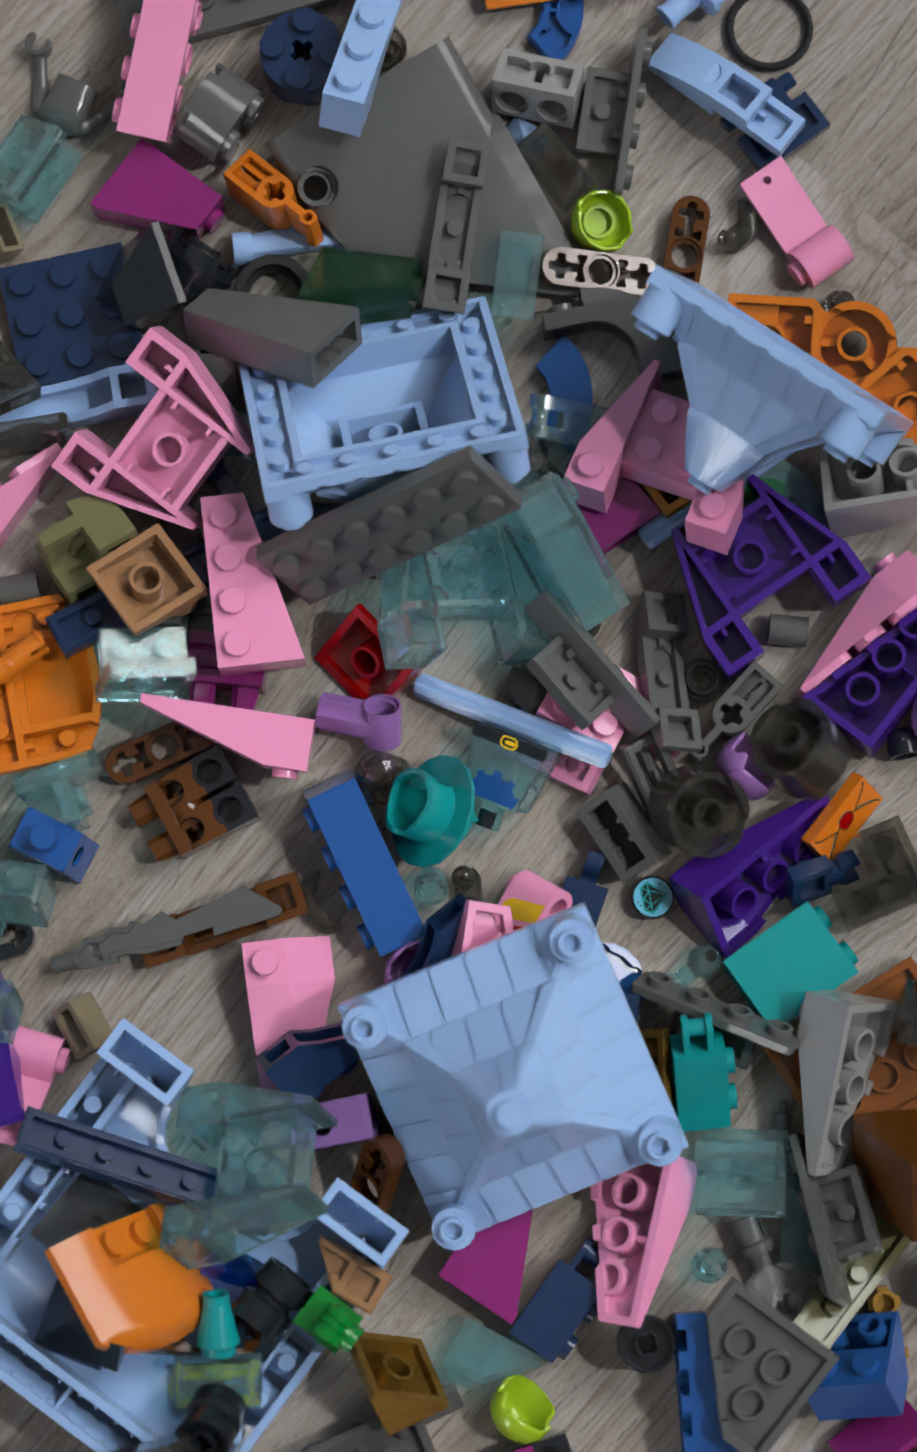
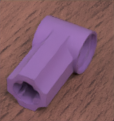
(374, 719)

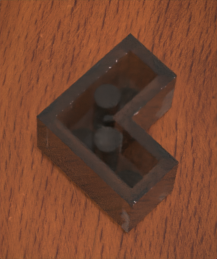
(891, 878)

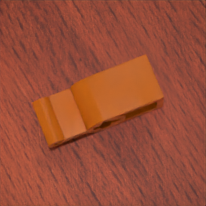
(270, 196)

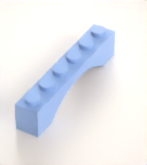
(358, 65)
(93, 398)

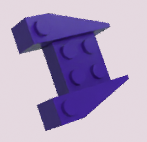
(768, 554)

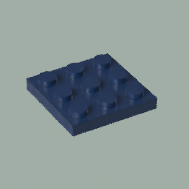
(59, 322)

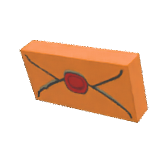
(842, 817)

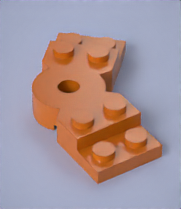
(881, 370)

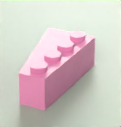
(155, 68)
(246, 603)

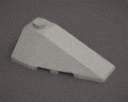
(869, 498)
(836, 1052)

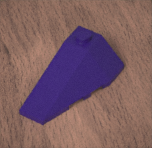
(734, 890)

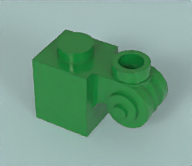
(330, 1321)

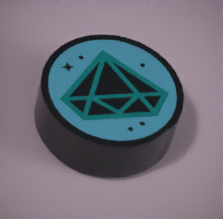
(652, 897)

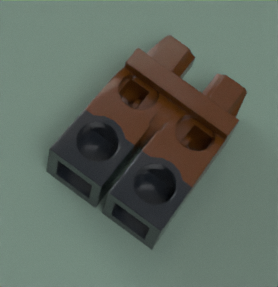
(186, 816)

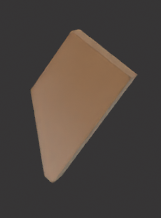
(353, 1276)

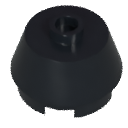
(198, 265)

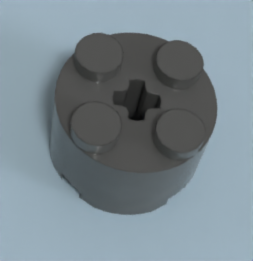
(218, 114)

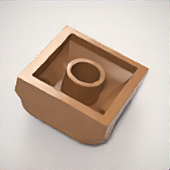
(148, 581)

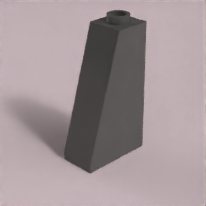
(274, 333)

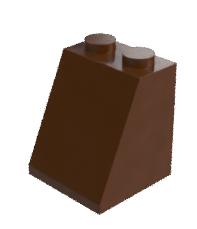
(888, 1156)

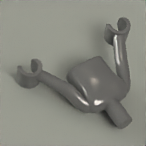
(68, 100)

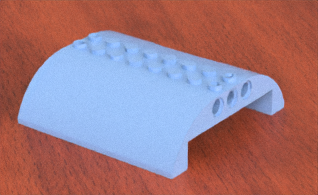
(133, 1097)

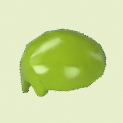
(601, 221)
(521, 1410)

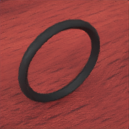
(764, 66)

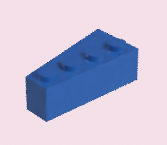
(364, 863)
(695, 1385)

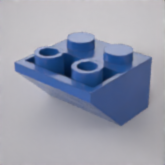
(870, 1372)

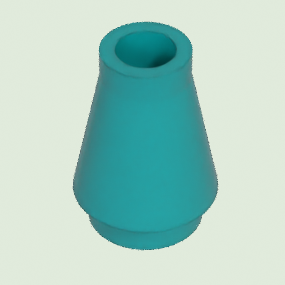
(217, 1326)

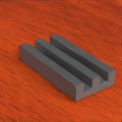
(628, 755)

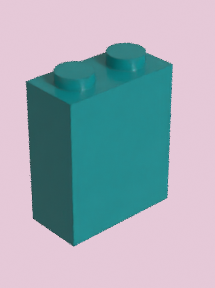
(788, 961)

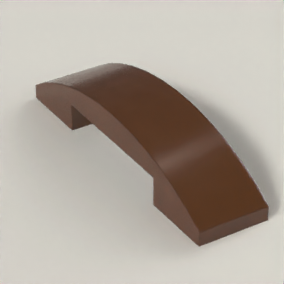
(282, 890)

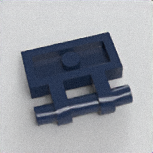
(803, 105)

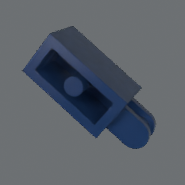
(559, 1307)

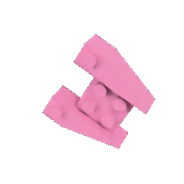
(170, 443)
(645, 443)

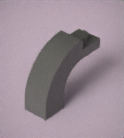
(610, 312)

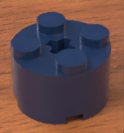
(293, 35)

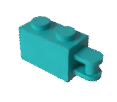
(701, 1075)

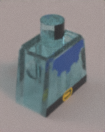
(506, 773)

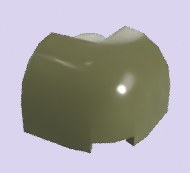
(78, 541)

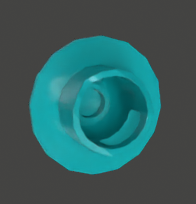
(431, 812)

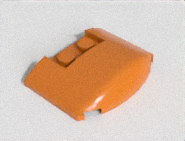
(52, 703)
(129, 1285)

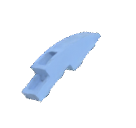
(728, 90)

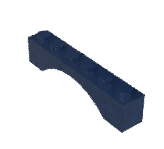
(314, 1057)

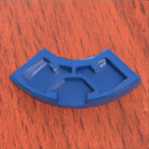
(557, 28)
(565, 377)

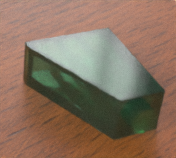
(375, 283)

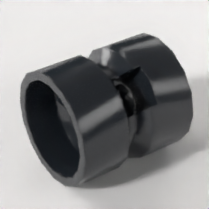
(275, 1295)
(649, 1347)
(213, 1418)

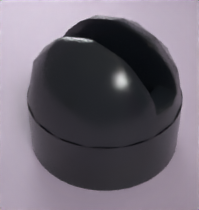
(902, 744)

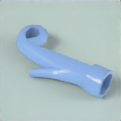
(274, 242)

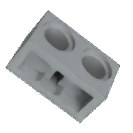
(537, 88)

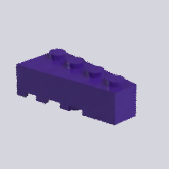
(874, 688)

